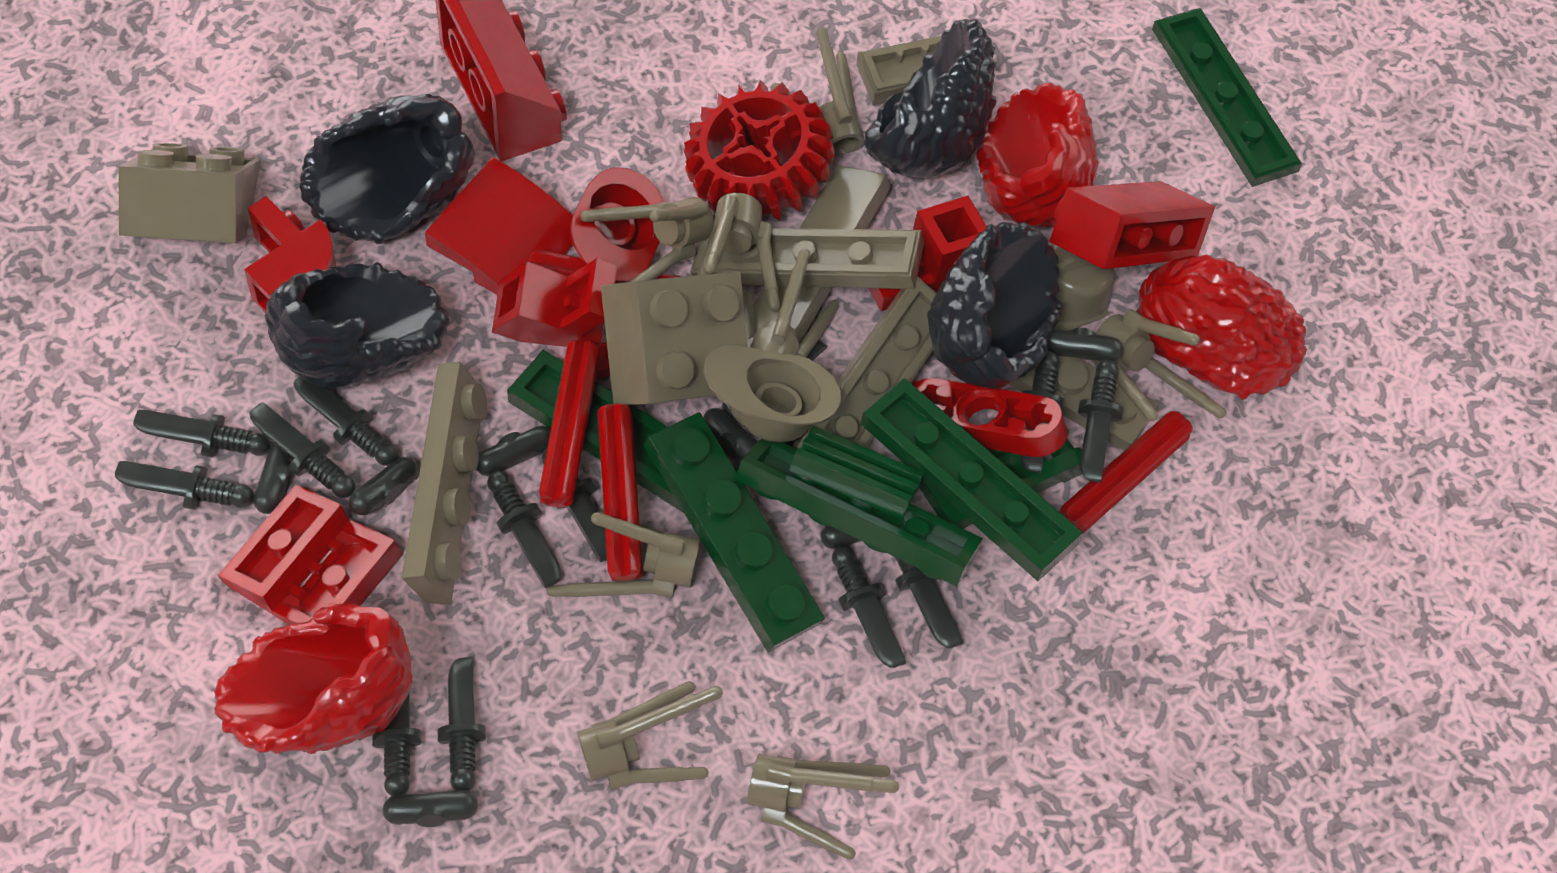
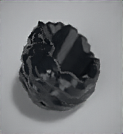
(942, 110)
(387, 167)
(997, 306)
(354, 323)

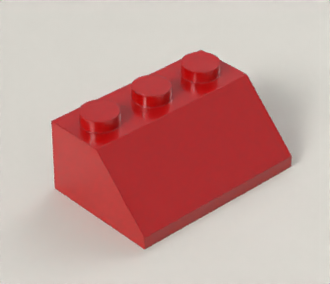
(500, 75)

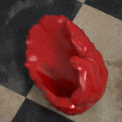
(1036, 151)
(1244, 325)
(317, 682)

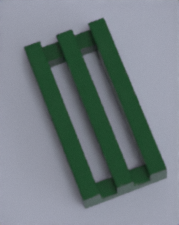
(856, 472)

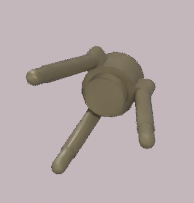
(841, 111)
(674, 224)
(735, 231)
(779, 335)
(1138, 351)
(667, 557)
(612, 744)
(782, 784)

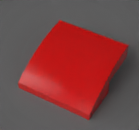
(499, 224)
(292, 546)

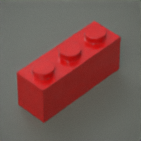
(1130, 223)

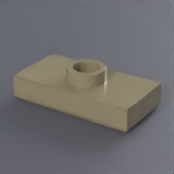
(891, 67)

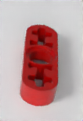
(1004, 431)

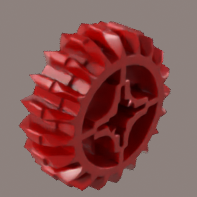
(751, 148)

